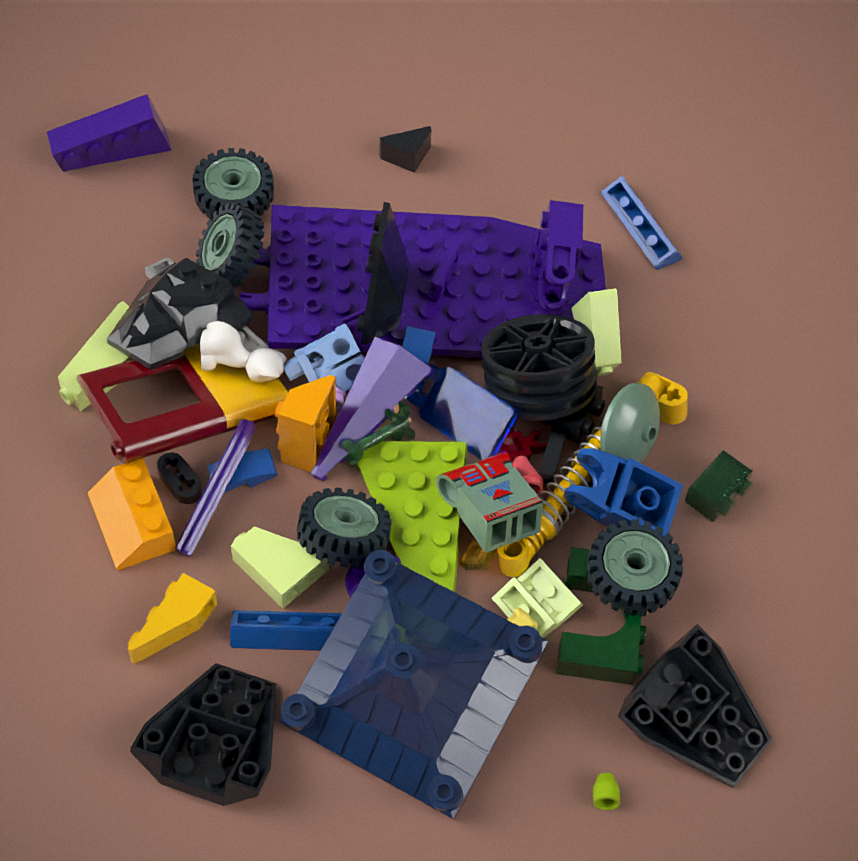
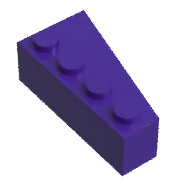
(110, 136)

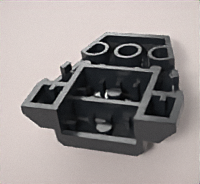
(175, 312)

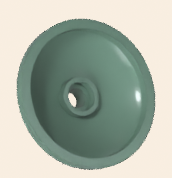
(631, 423)

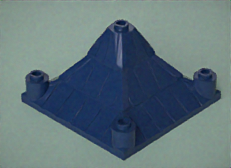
(414, 684)

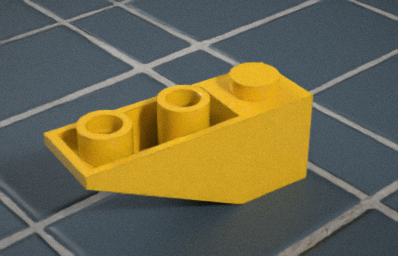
(179, 614)

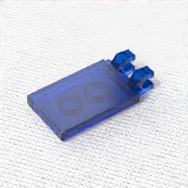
(465, 411)

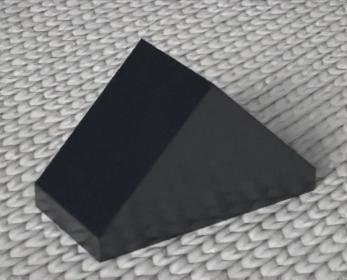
(406, 148)

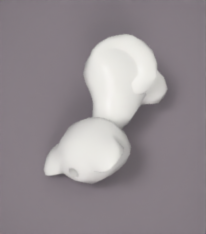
(223, 345)

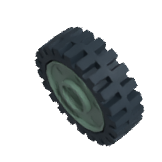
(233, 179)
(231, 243)
(343, 526)
(632, 588)

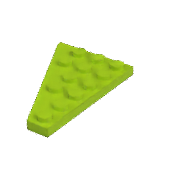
(423, 523)

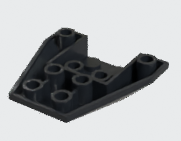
(388, 280)
(697, 710)
(212, 737)

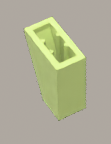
(600, 314)
(277, 564)

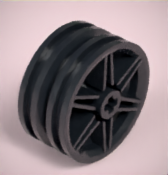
(541, 365)

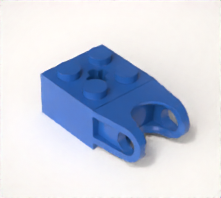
(624, 491)

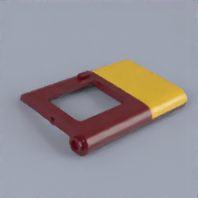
(224, 395)

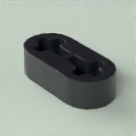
(552, 456)
(174, 482)

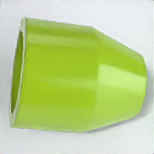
(606, 792)

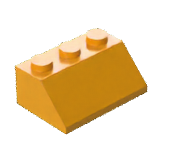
(306, 422)
(131, 515)

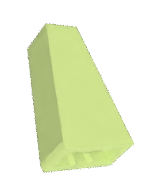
(92, 356)

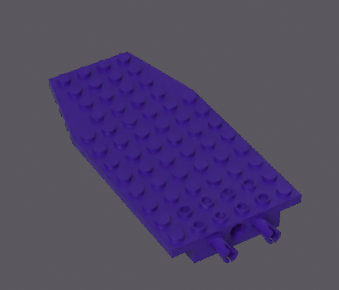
(321, 275)

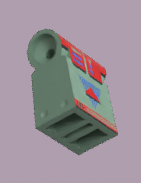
(492, 501)

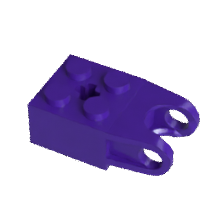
(559, 250)

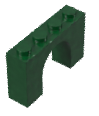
(600, 657)

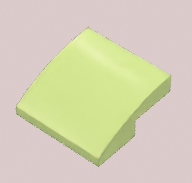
(540, 595)

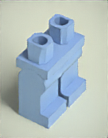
(330, 355)

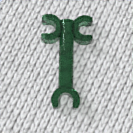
(395, 430)

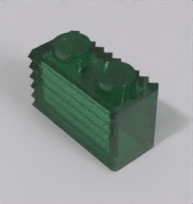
(719, 485)

